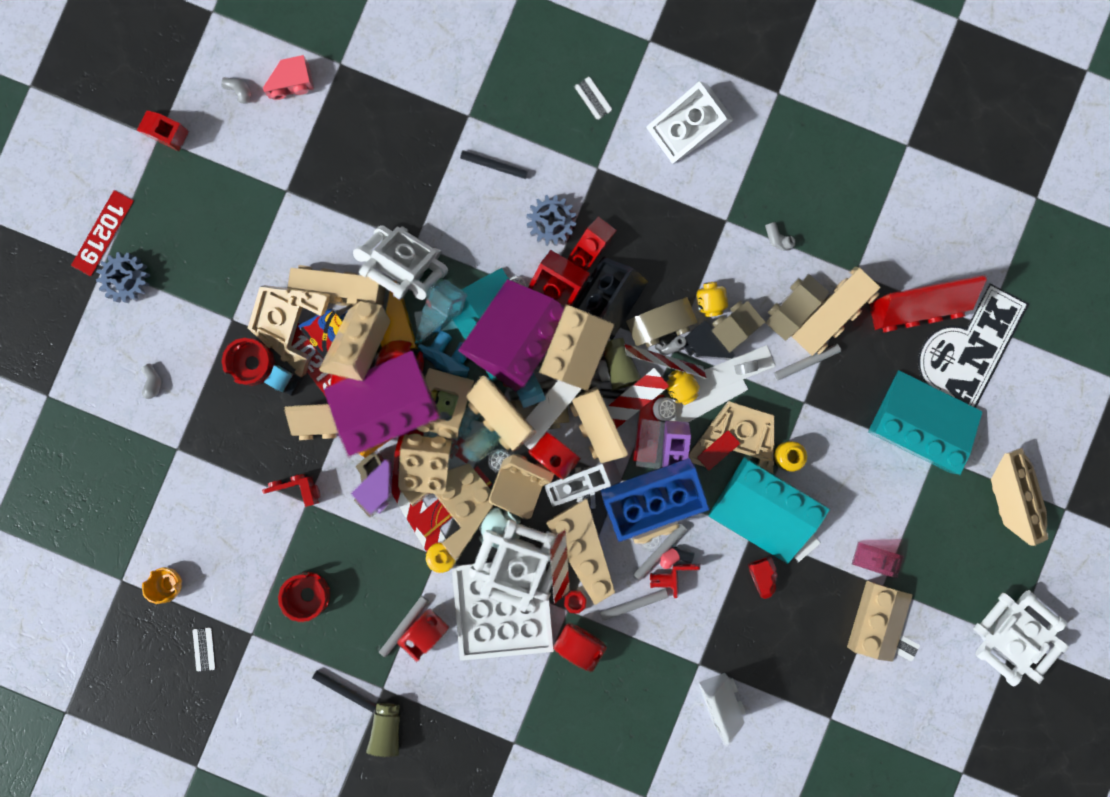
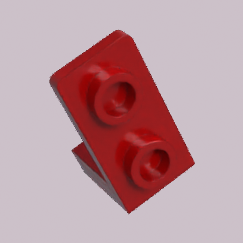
(309, 491)

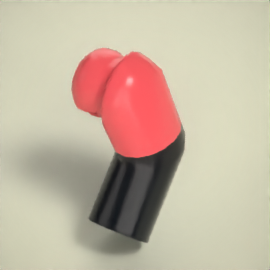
(674, 555)

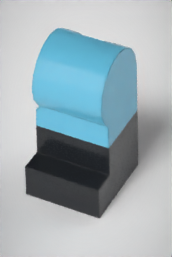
(283, 380)

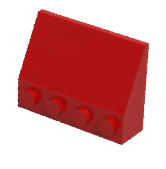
(926, 303)

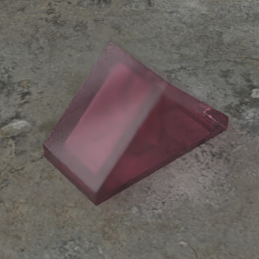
(877, 560)

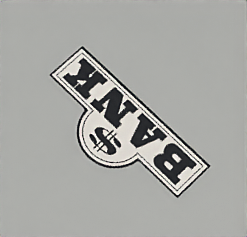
(965, 358)

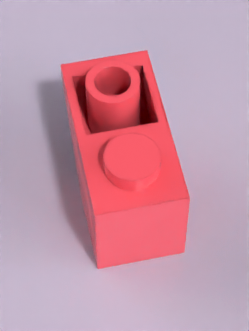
(289, 77)

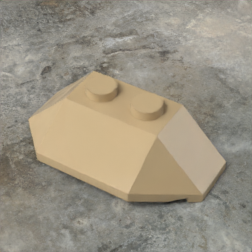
(1020, 497)

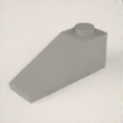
(583, 483)

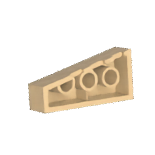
(344, 288)
(836, 311)
(584, 549)

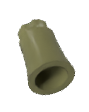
(620, 366)
(385, 731)

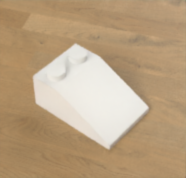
(689, 122)
(723, 706)

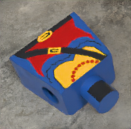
(323, 329)

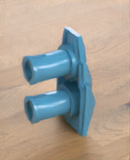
(443, 362)

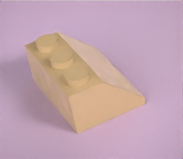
(356, 341)
(577, 348)
(499, 414)
(310, 421)
(597, 426)
(879, 621)

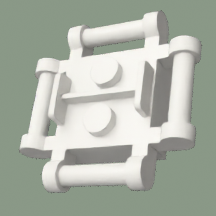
(402, 259)
(515, 566)
(1020, 638)

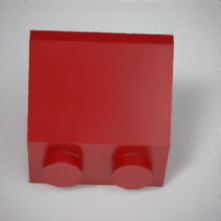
(559, 279)

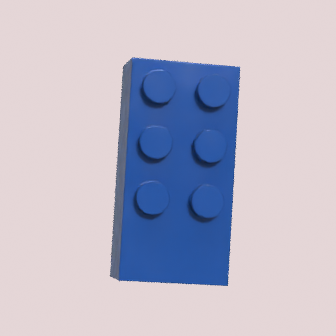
(654, 499)

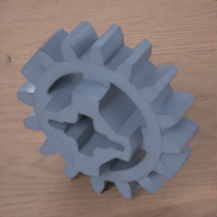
(560, 221)
(117, 269)

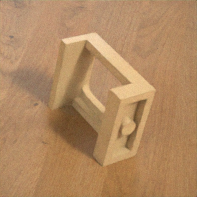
(453, 385)

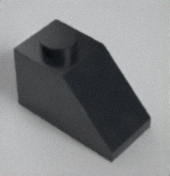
(704, 344)

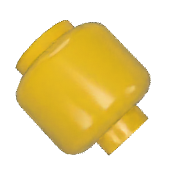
(712, 299)
(682, 387)
(790, 456)
(439, 558)

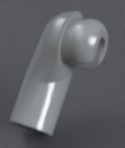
(240, 88)
(777, 240)
(674, 346)
(152, 383)

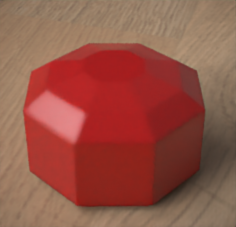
(575, 601)

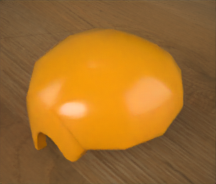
(162, 585)

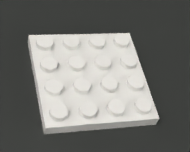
(496, 628)

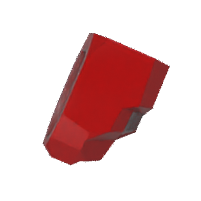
(764, 576)

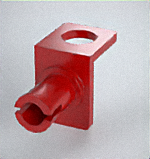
(670, 580)

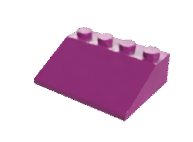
(513, 333)
(381, 406)

